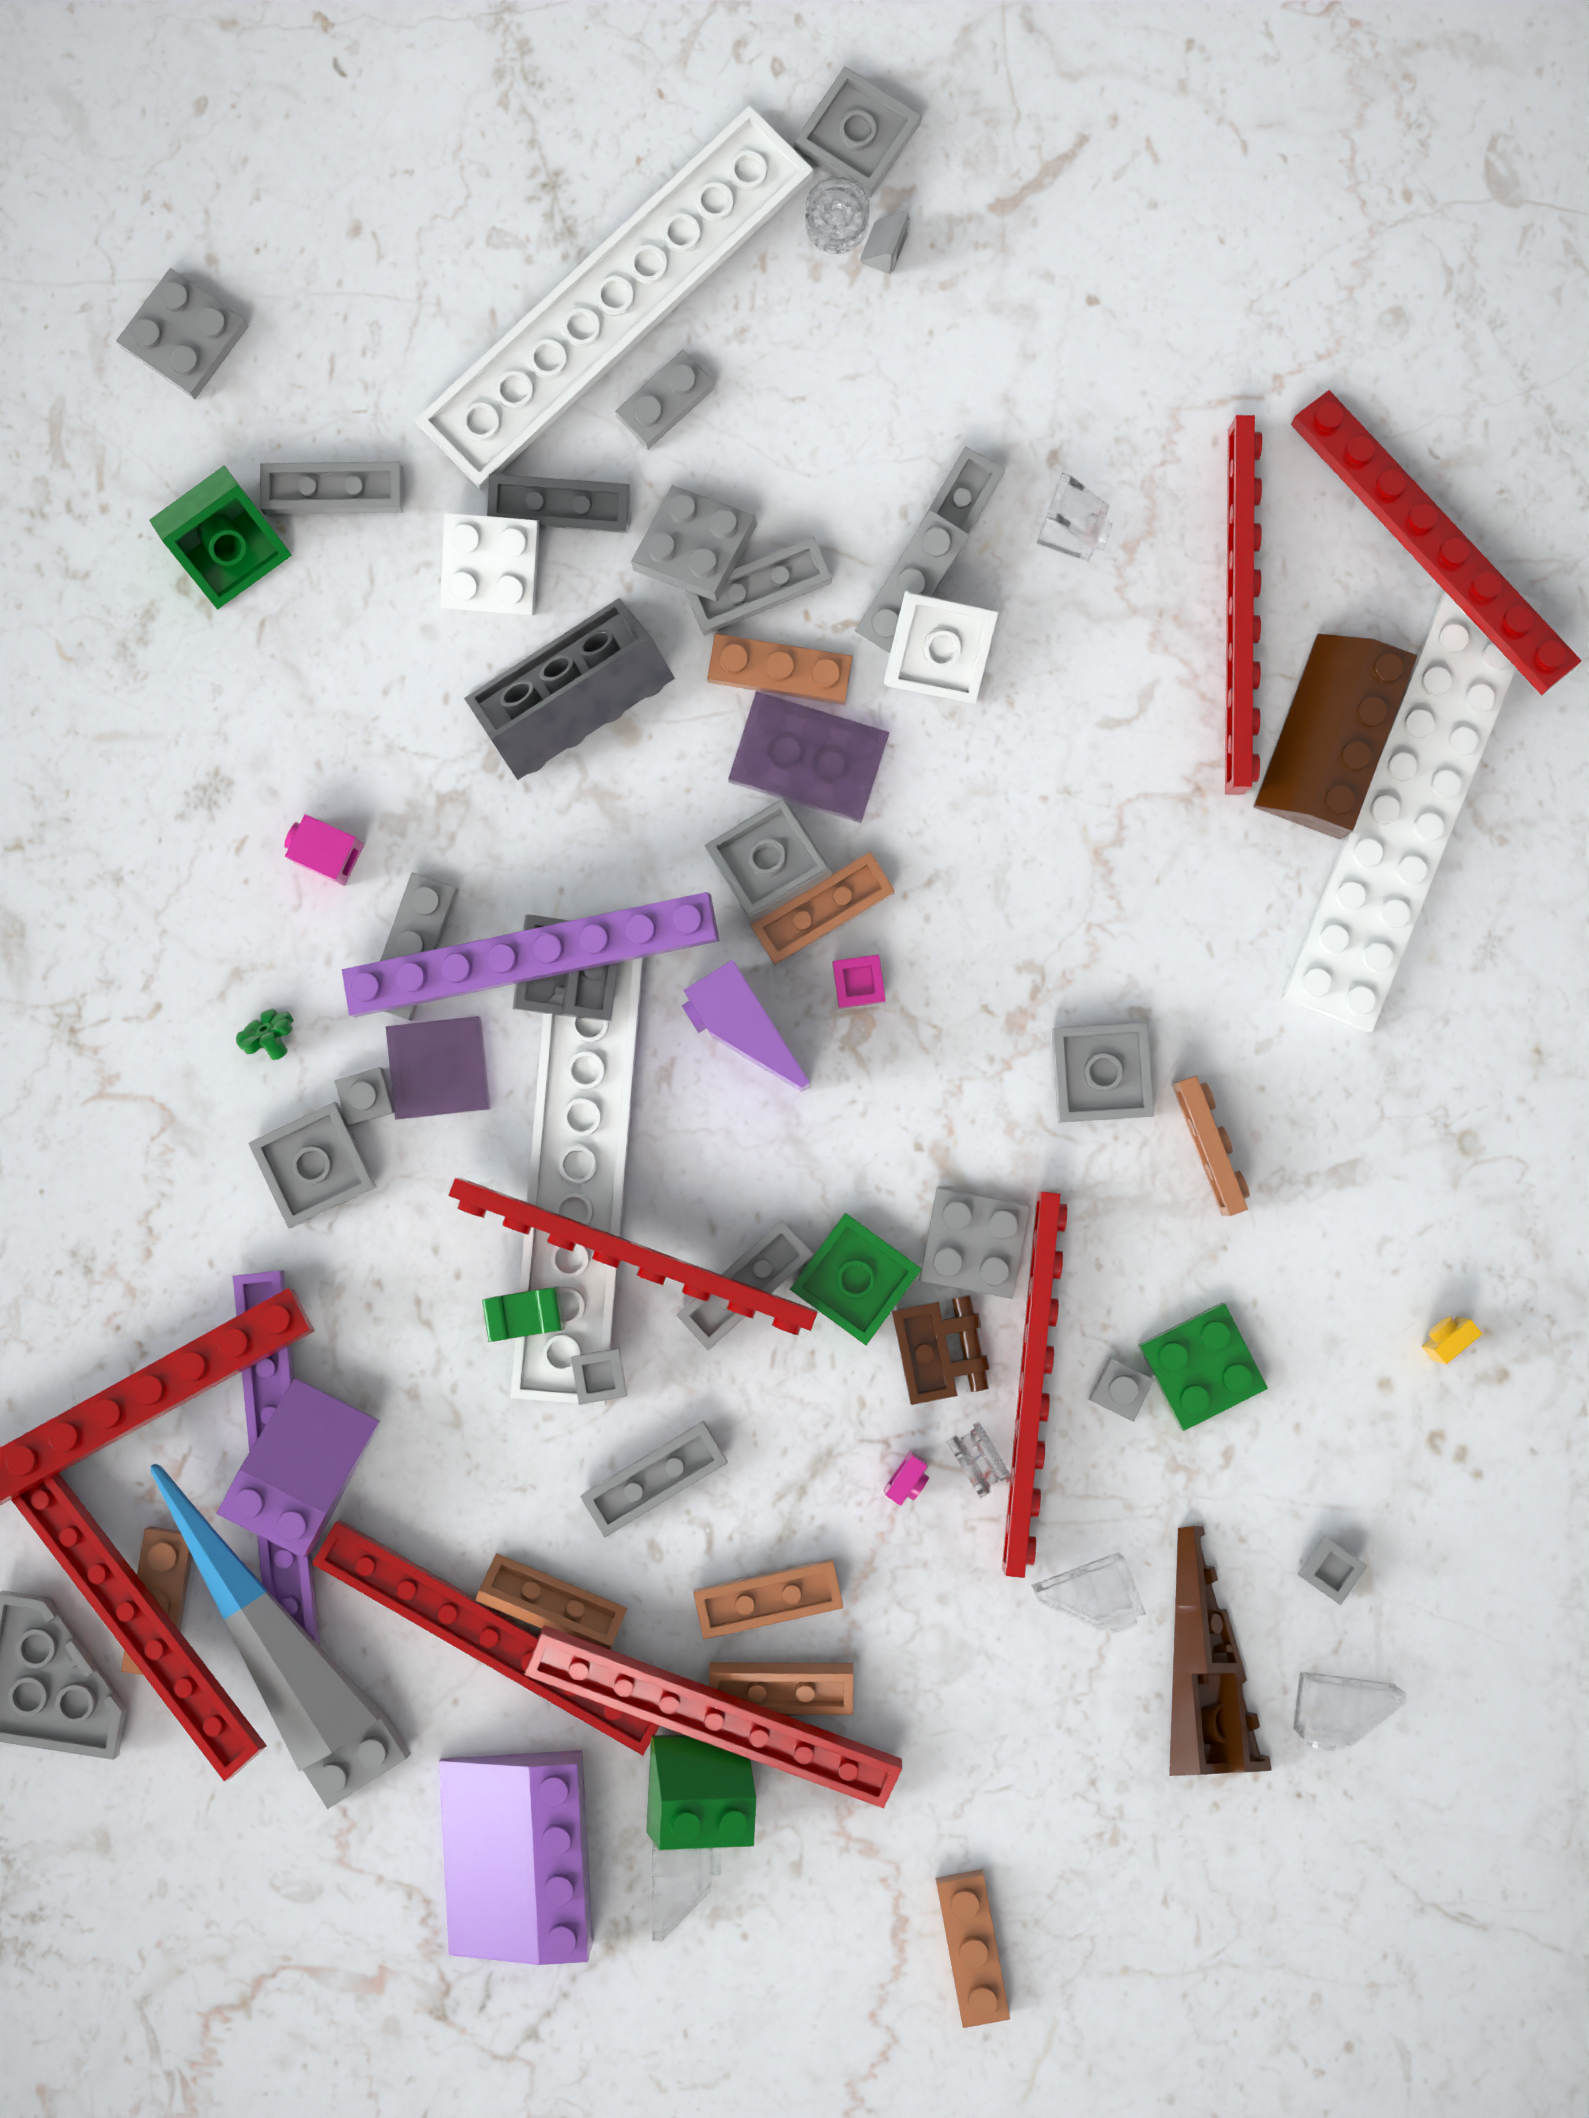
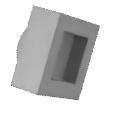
(364, 1096)
(599, 1376)
(1121, 1389)
(1332, 1570)

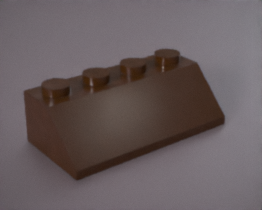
(1335, 733)

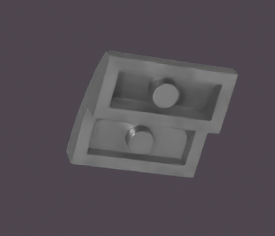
(573, 994)

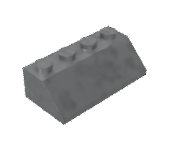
(570, 688)

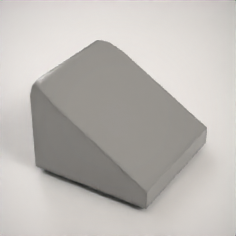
(886, 242)

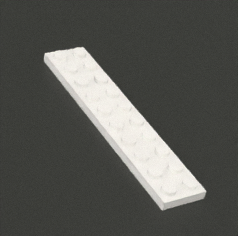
(615, 297)
(1403, 822)
(580, 1175)

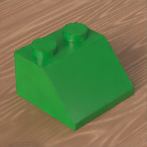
(220, 537)
(699, 1795)

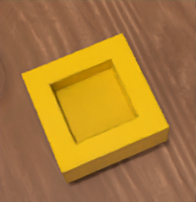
(1450, 1338)

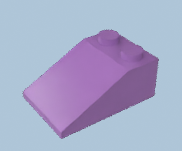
(737, 1020)
(299, 1468)

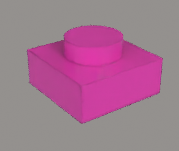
(858, 981)
(907, 1479)

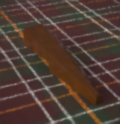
(1209, 1712)

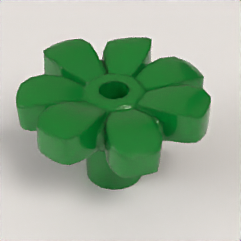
(266, 1034)

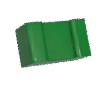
(523, 1314)

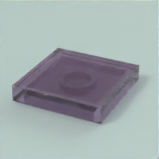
(438, 1068)

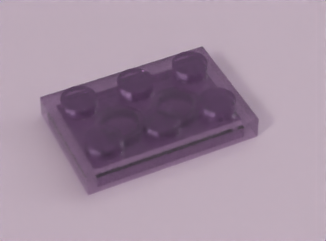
(808, 757)

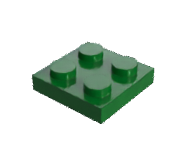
(855, 1279)
(1203, 1366)

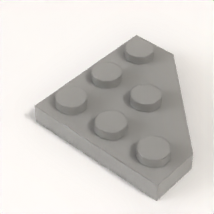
(51, 1685)

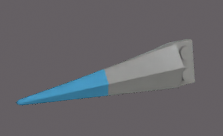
(319, 1710)

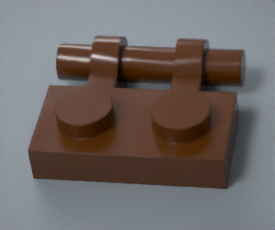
(925, 1350)

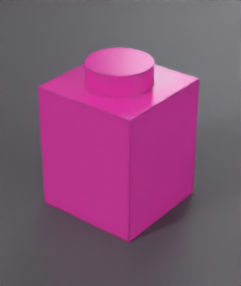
(323, 849)

